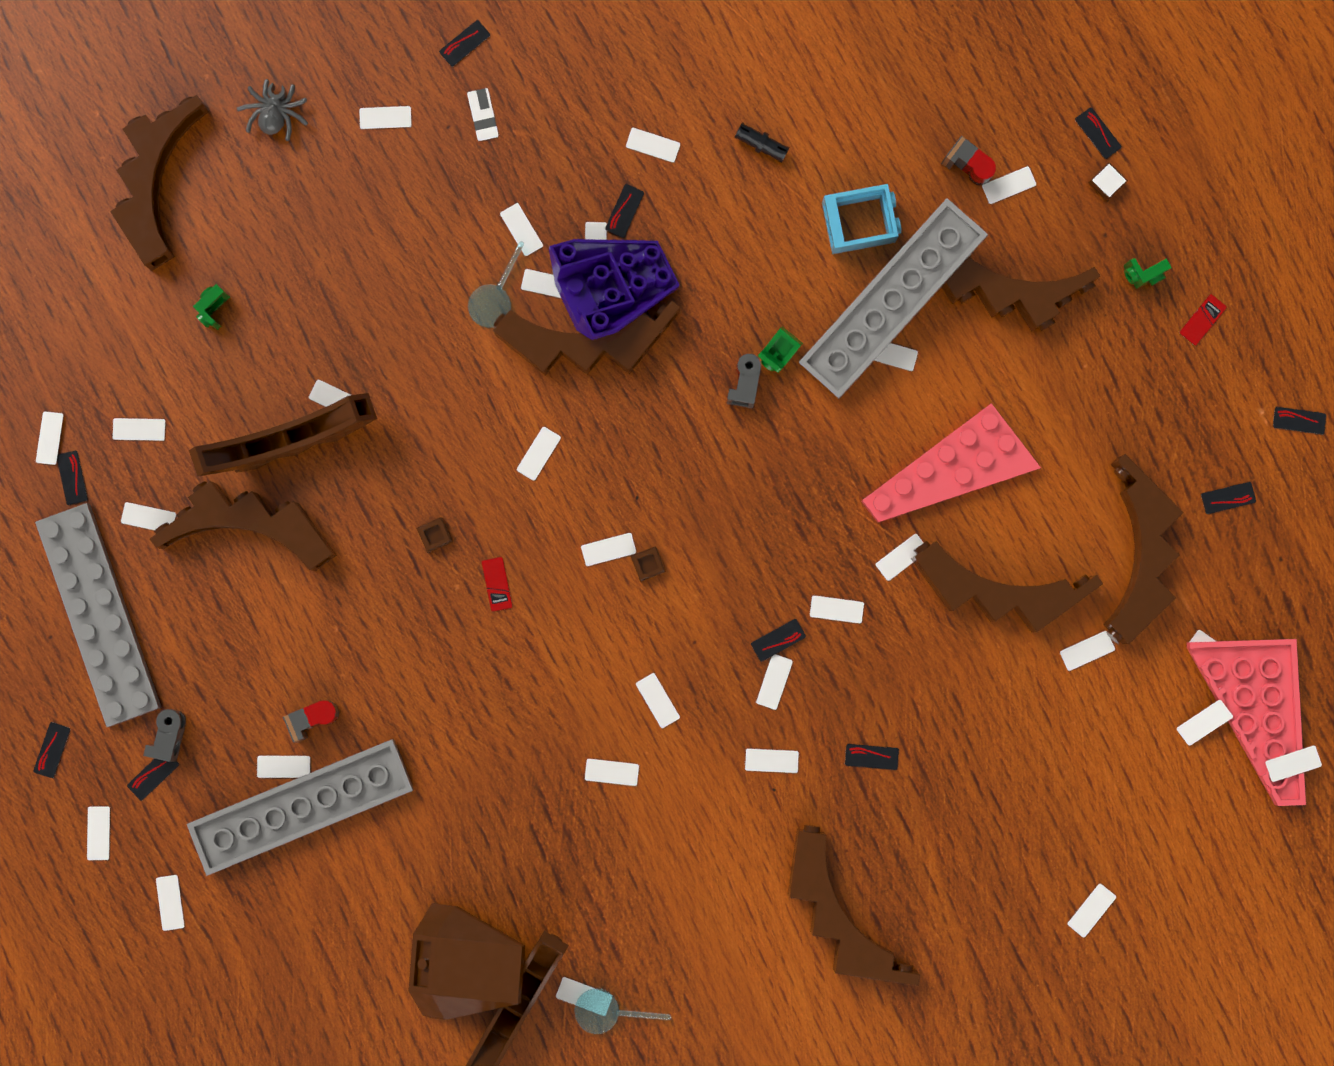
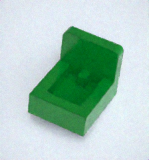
(1153, 274)
(210, 301)
(779, 350)

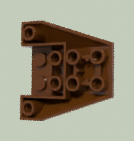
(463, 965)

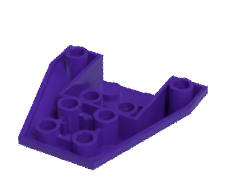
(610, 281)

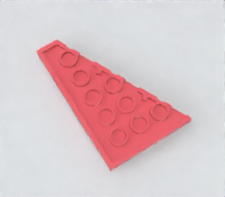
(1262, 693)

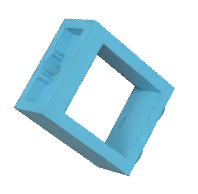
(833, 223)

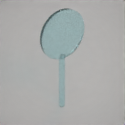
(491, 300)
(598, 1011)

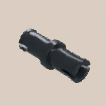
(761, 142)

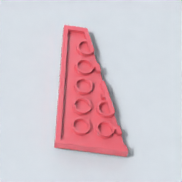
(965, 461)

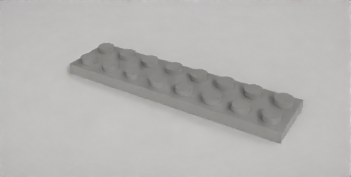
(893, 298)
(98, 615)
(300, 807)

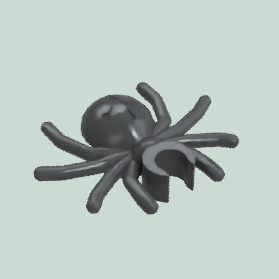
(273, 109)

